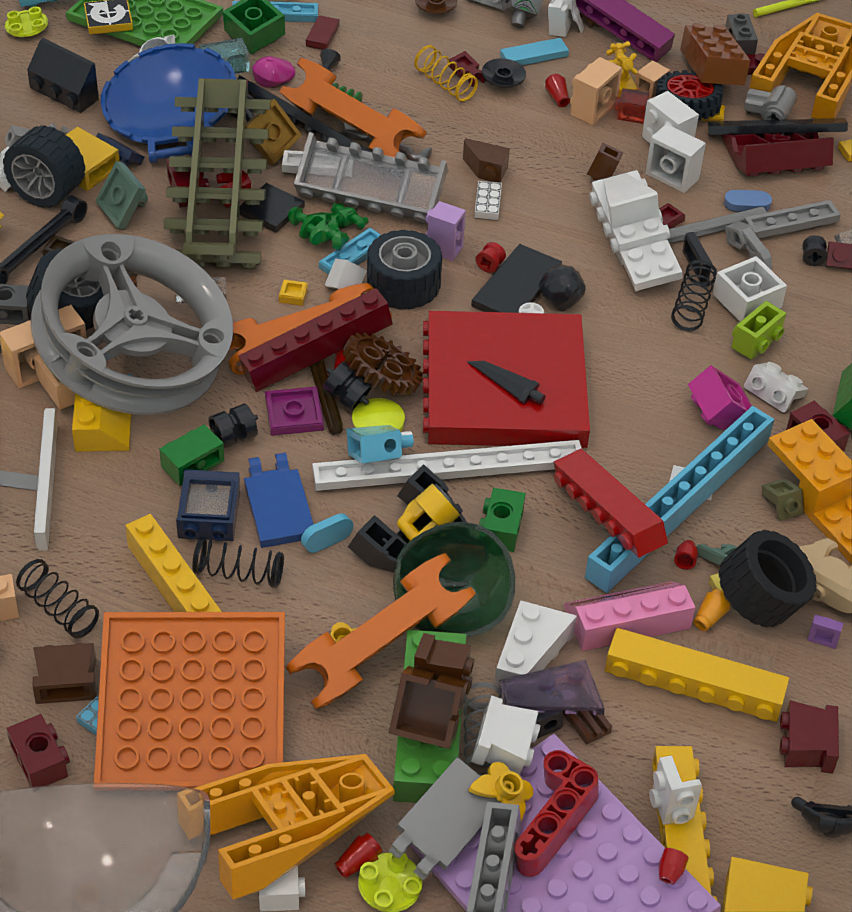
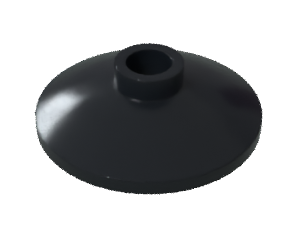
(503, 73)

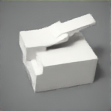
(560, 17)

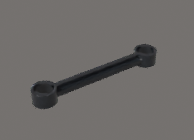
(72, 210)

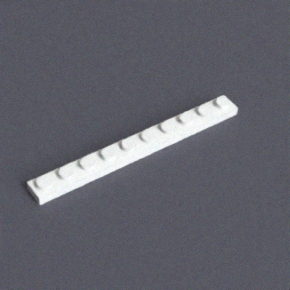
(443, 464)

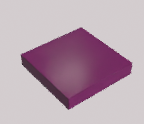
(294, 411)

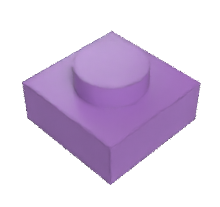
(825, 631)

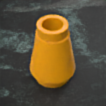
(711, 610)

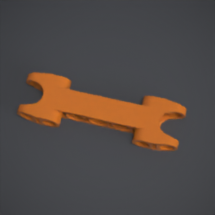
(319, 92)
(250, 334)
(339, 660)

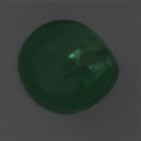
(476, 562)

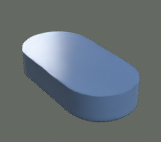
(747, 199)

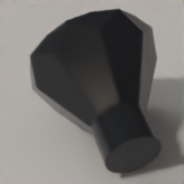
(329, 58)

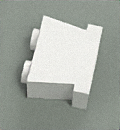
(506, 736)

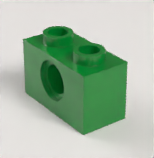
(504, 515)

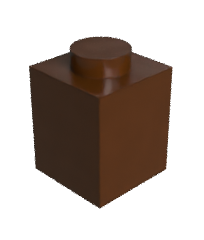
(605, 162)

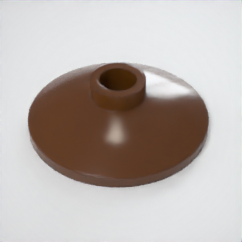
(436, 6)

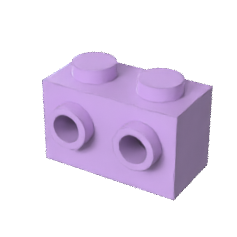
(447, 228)

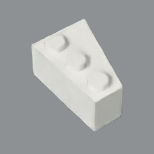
(534, 640)

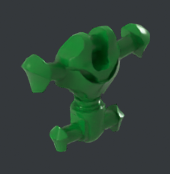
(325, 226)

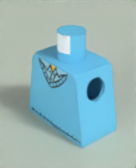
(377, 443)

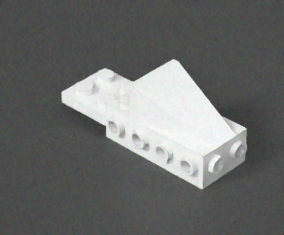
(635, 229)

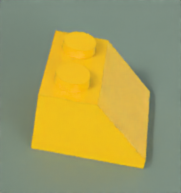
(99, 428)

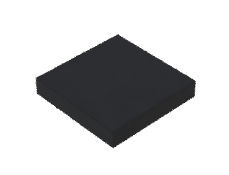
(273, 209)

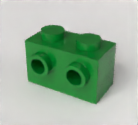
(193, 451)

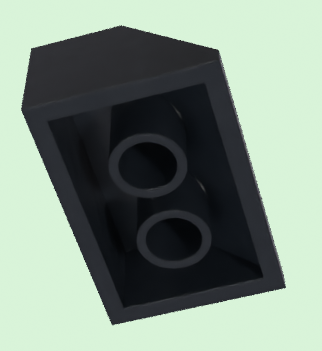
(63, 76)

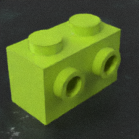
(758, 330)

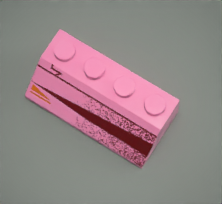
(641, 610)

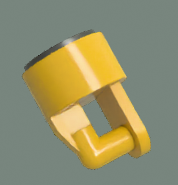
(432, 502)

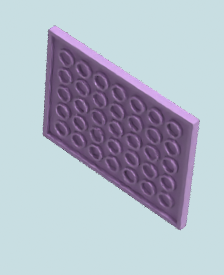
(600, 867)

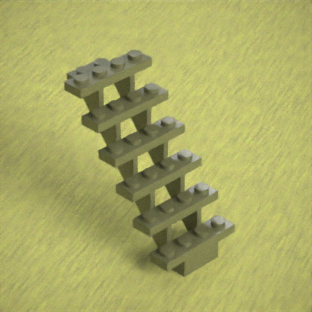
(211, 96)

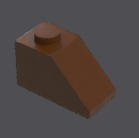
(486, 159)

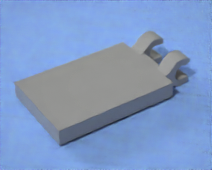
(442, 819)

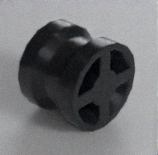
(814, 250)

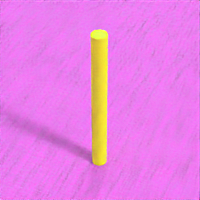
(779, 7)

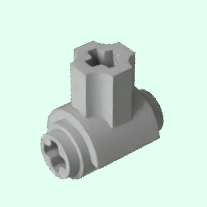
(771, 105)

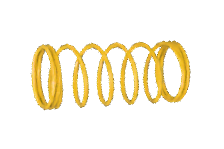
(460, 82)

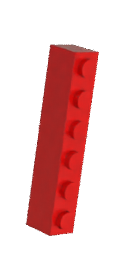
(610, 503)

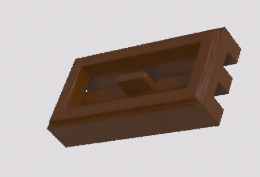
(601, 720)

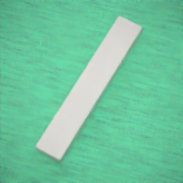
(45, 480)

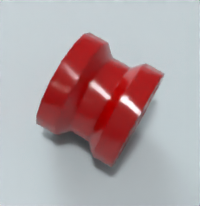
(490, 257)

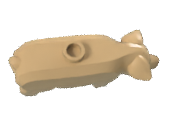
(832, 575)

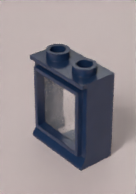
(208, 505)

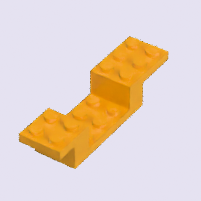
(823, 477)

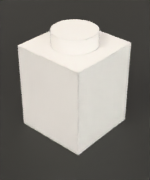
(283, 893)

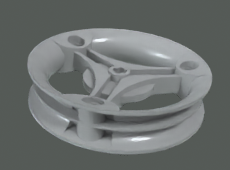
(132, 324)

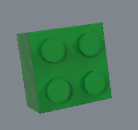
(254, 22)

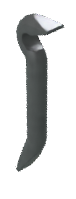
(408, 151)

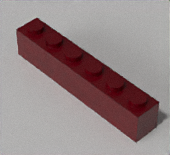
(314, 340)

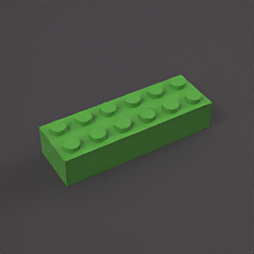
(418, 762)

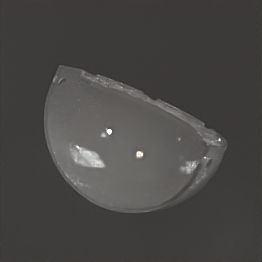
(101, 847)

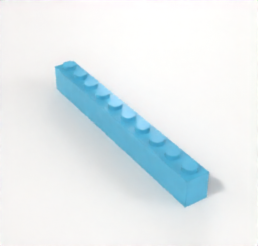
(686, 492)

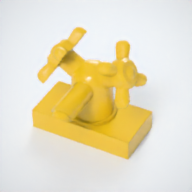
(626, 64)

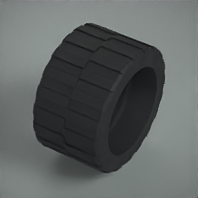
(767, 578)

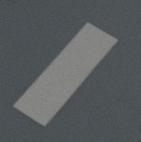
(18, 480)

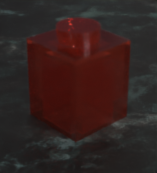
(631, 105)

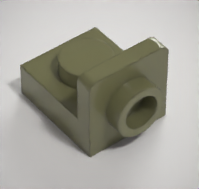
(786, 497)

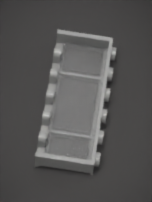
(369, 179)

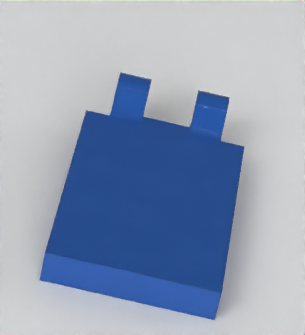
(277, 502)

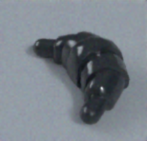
(825, 818)

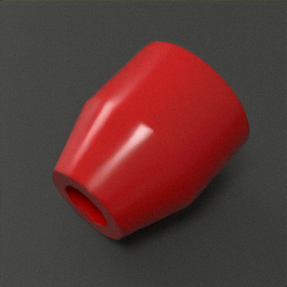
(686, 555)
(672, 865)

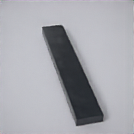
(777, 126)

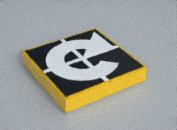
(108, 16)

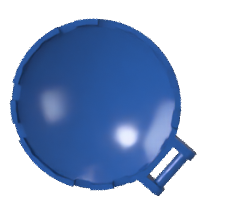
(143, 94)

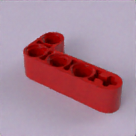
(536, 848)

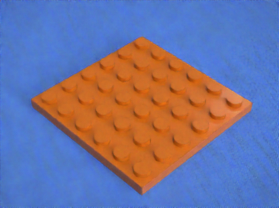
(189, 696)

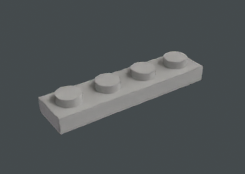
(793, 219)

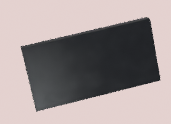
(514, 281)

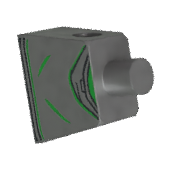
(521, 10)

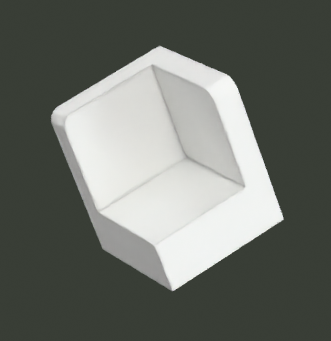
(344, 274)

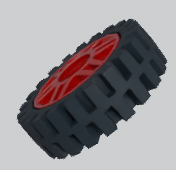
(687, 87)

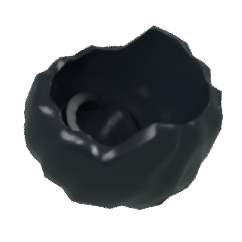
(562, 286)

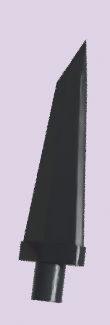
(516, 385)

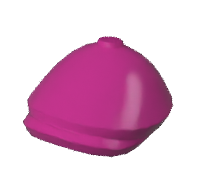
(272, 71)

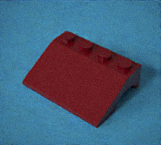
(779, 152)

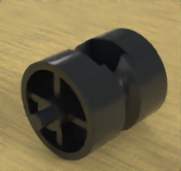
(347, 386)
(235, 425)

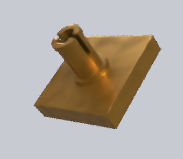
(281, 132)

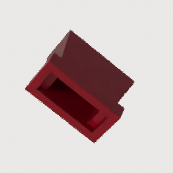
(810, 736)

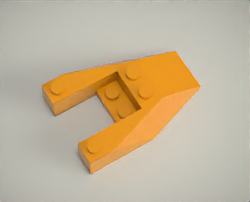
(814, 47)
(302, 803)

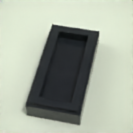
(693, 251)

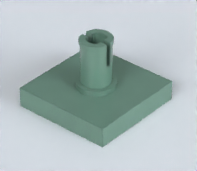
(121, 195)

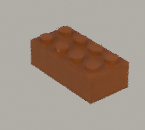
(714, 55)

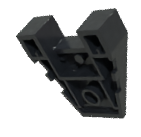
(378, 543)

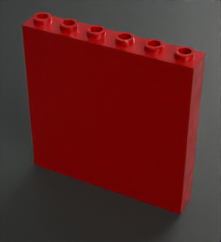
(473, 409)

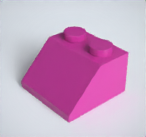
(718, 397)

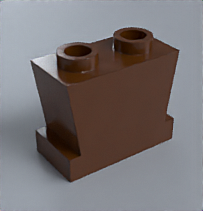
(445, 658)
(64, 673)

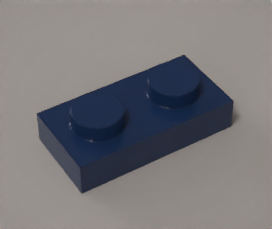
(126, 154)

